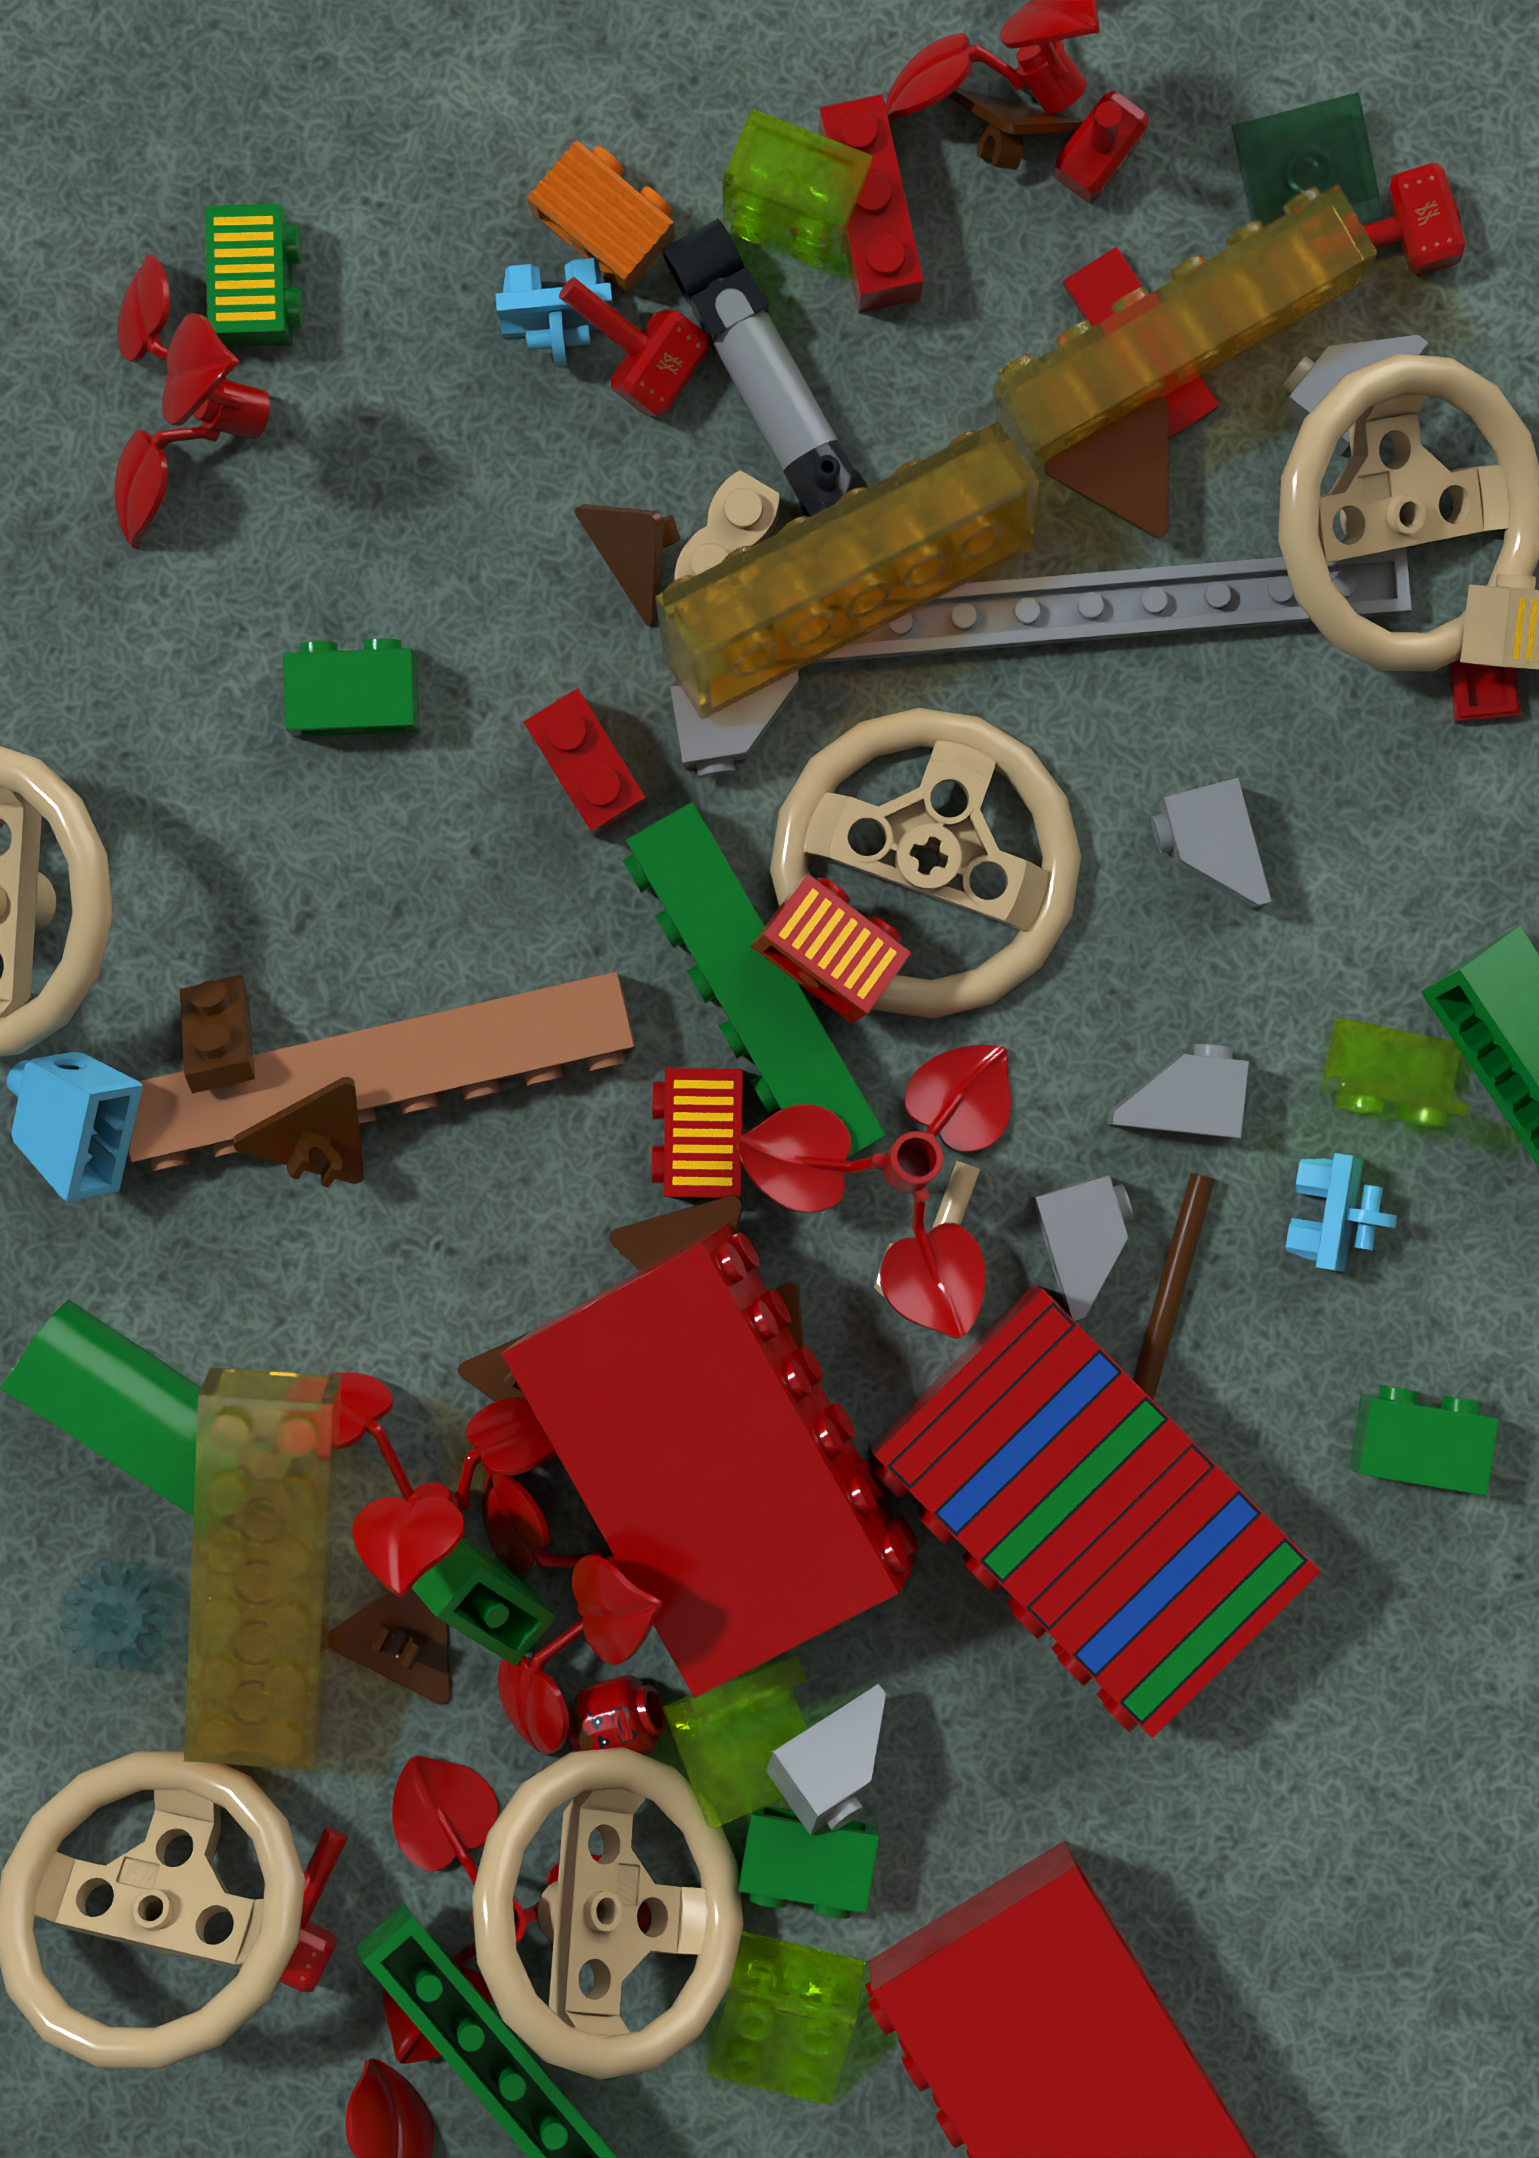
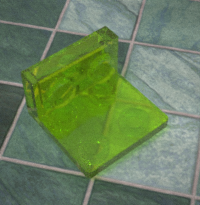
(793, 188)
(1392, 1068)
(732, 1735)
(787, 2018)

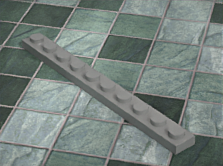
(1128, 605)

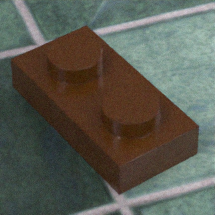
(216, 1034)

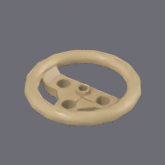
(1400, 502)
(963, 753)
(29, 901)
(56, 1886)
(595, 1910)

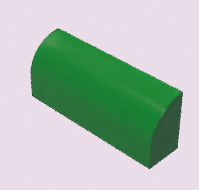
(1494, 1020)
(112, 1400)

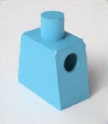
(74, 1121)

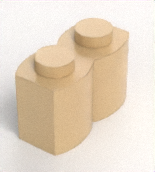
(739, 516)

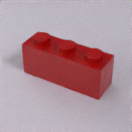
(879, 231)

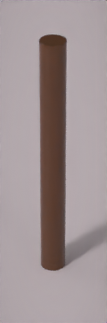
(1173, 1282)

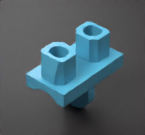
(541, 314)
(1339, 1183)

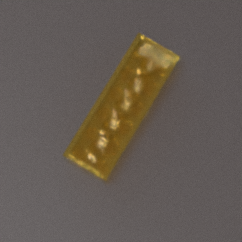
(1185, 326)
(848, 569)
(261, 1567)

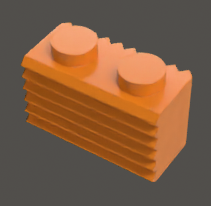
(603, 214)

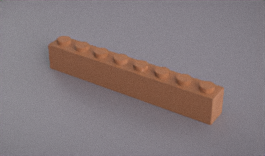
(395, 1065)

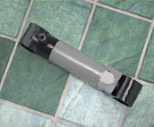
(761, 366)

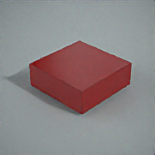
(1483, 692)

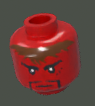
(616, 1716)

